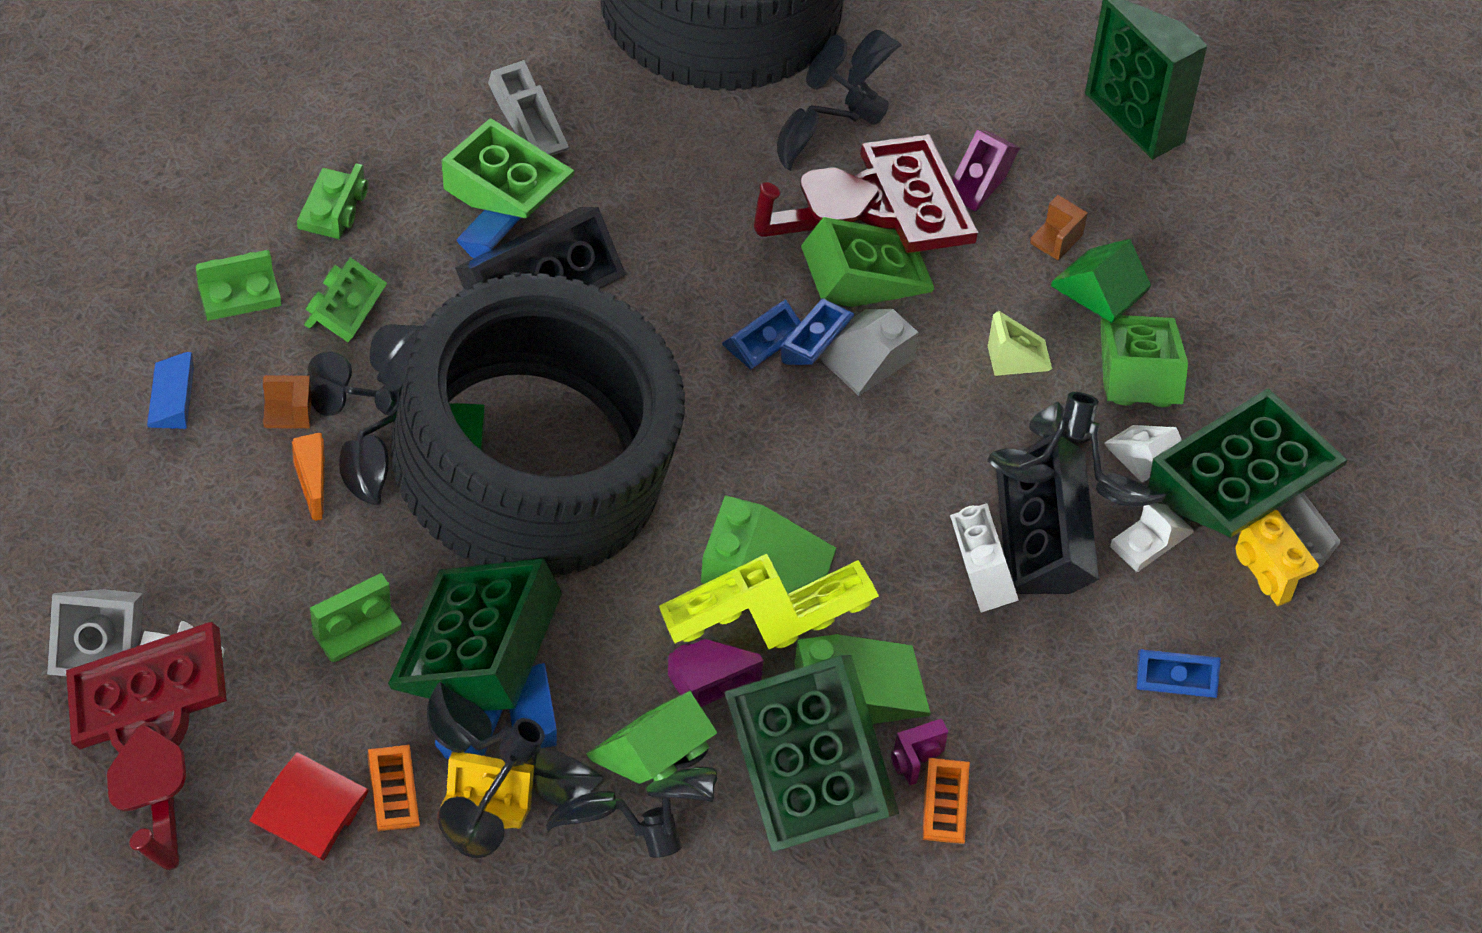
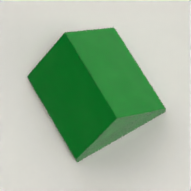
(1105, 279)

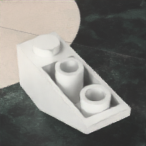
(983, 557)

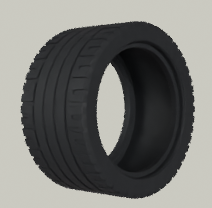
(722, 40)
(553, 333)

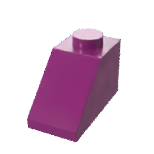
(983, 167)
(712, 669)

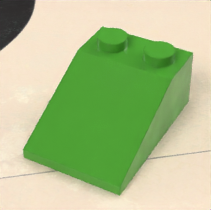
(502, 172)
(862, 264)
(1143, 361)
(752, 530)
(884, 669)
(656, 741)

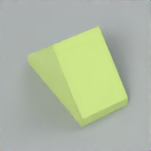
(1016, 348)

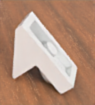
(1141, 444)
(1150, 536)

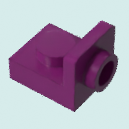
(918, 744)

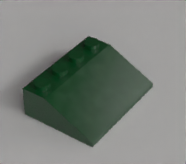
(1145, 74)
(1243, 465)
(479, 632)
(811, 752)

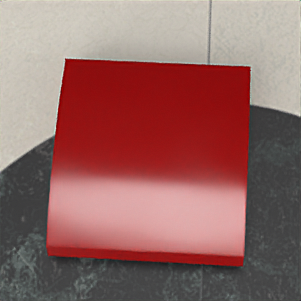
(309, 805)

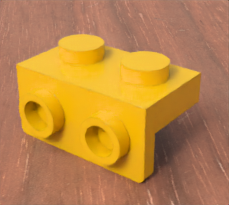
(1275, 556)
(472, 776)

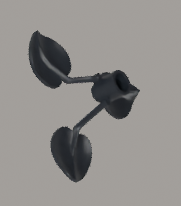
(861, 100)
(1077, 426)
(365, 461)
(457, 726)
(658, 823)

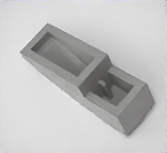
(527, 108)

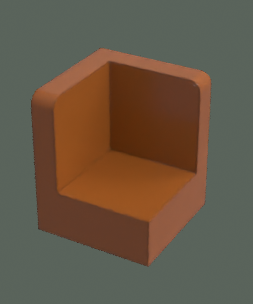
(1062, 228)
(287, 401)

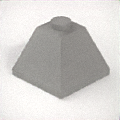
(871, 348)
(92, 626)

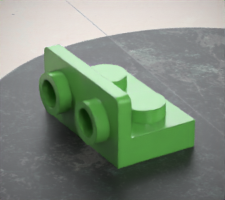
(333, 202)
(237, 285)
(346, 300)
(354, 618)

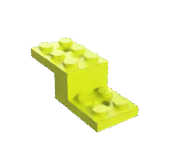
(776, 613)

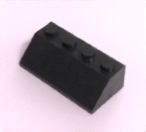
(566, 247)
(1049, 524)

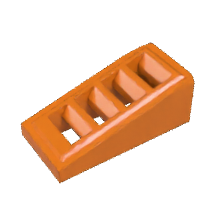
(310, 467)
(392, 757)
(952, 770)

